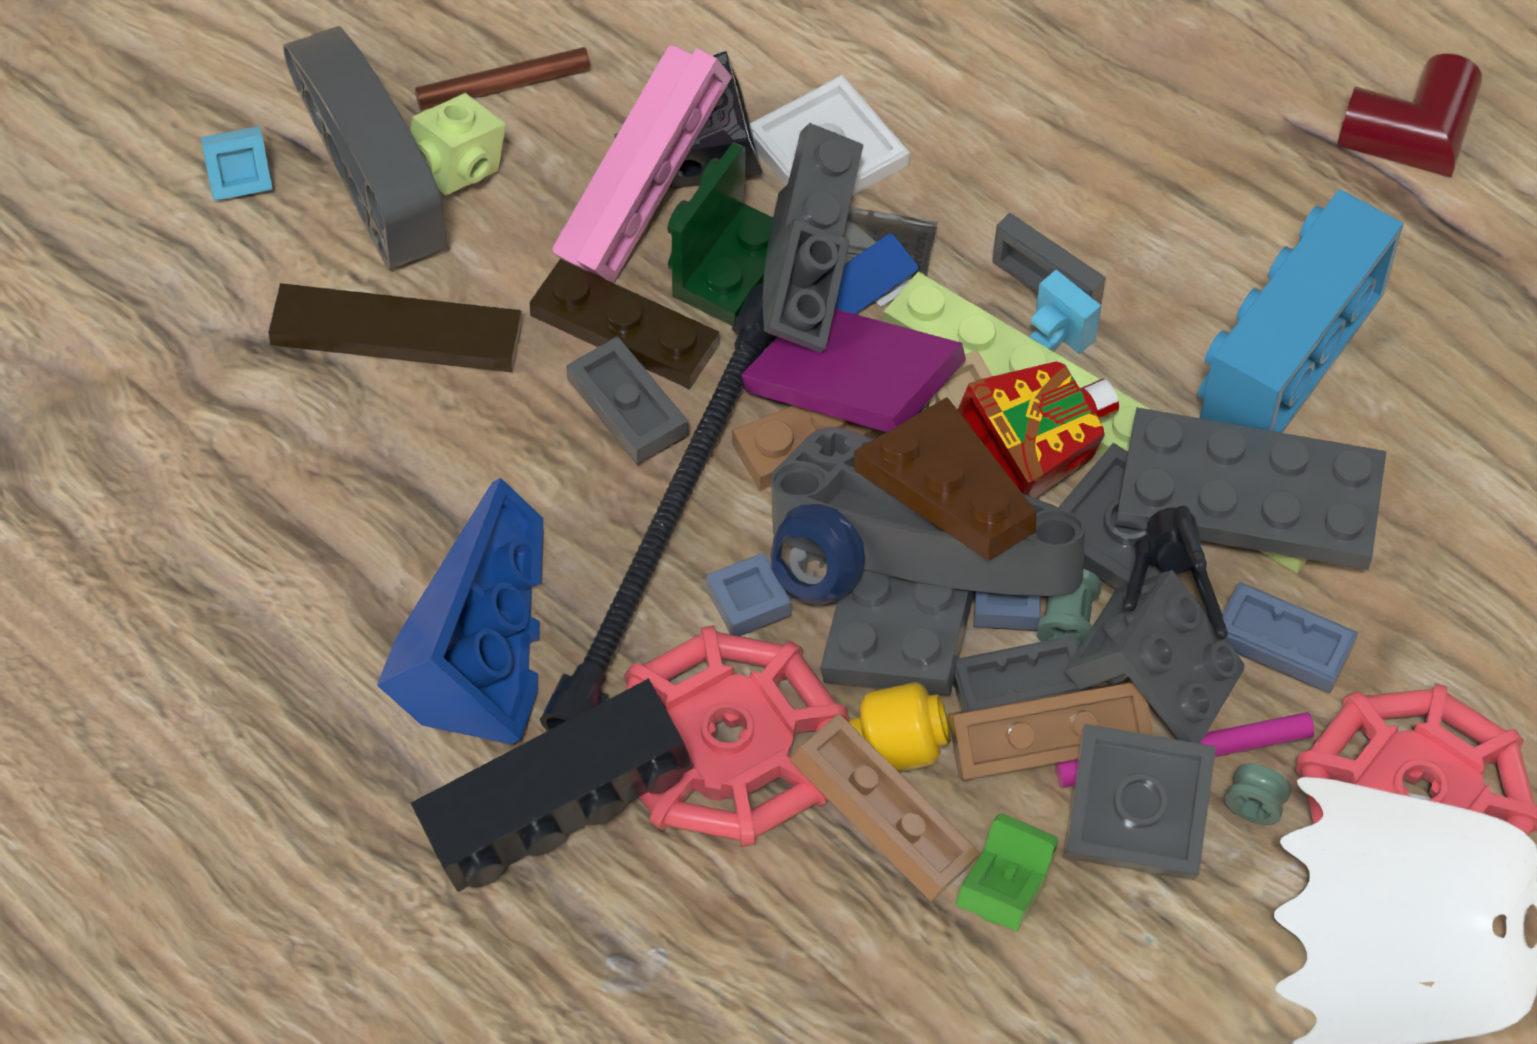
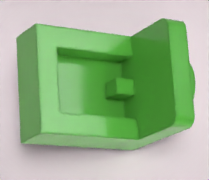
(1008, 872)

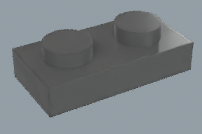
(627, 400)

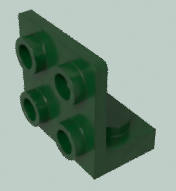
(718, 241)

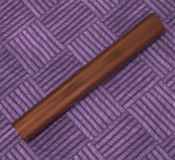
(504, 77)

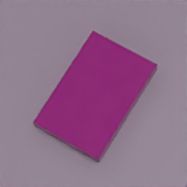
(864, 375)

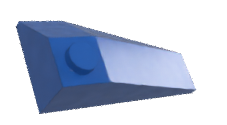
(470, 635)

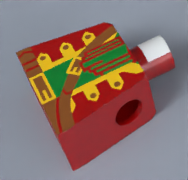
(1039, 422)

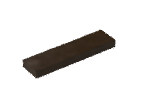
(395, 327)

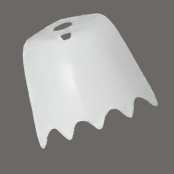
(1402, 900)

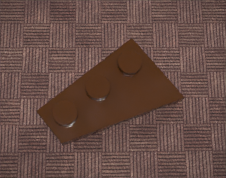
(949, 479)

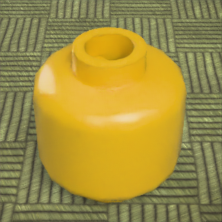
(904, 725)

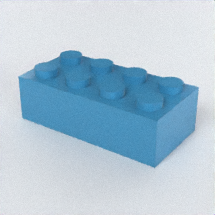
(1301, 317)

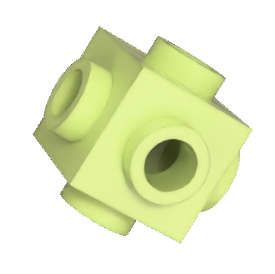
(459, 142)

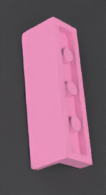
(642, 162)

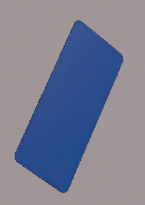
(873, 274)

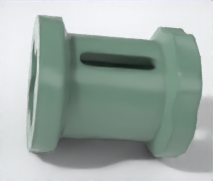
(1071, 612)

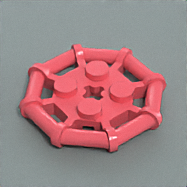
(763, 745)
(1424, 753)

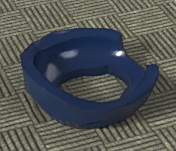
(838, 541)

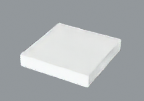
(837, 109)

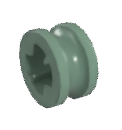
(1258, 794)

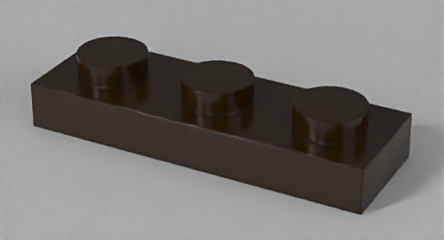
(603, 310)

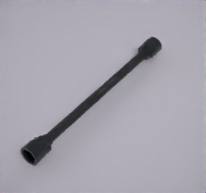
(584, 688)

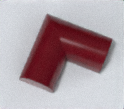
(1421, 131)

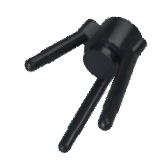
(1174, 546)

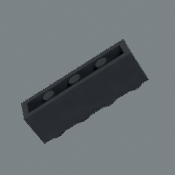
(553, 786)

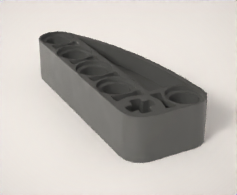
(369, 146)
(910, 546)

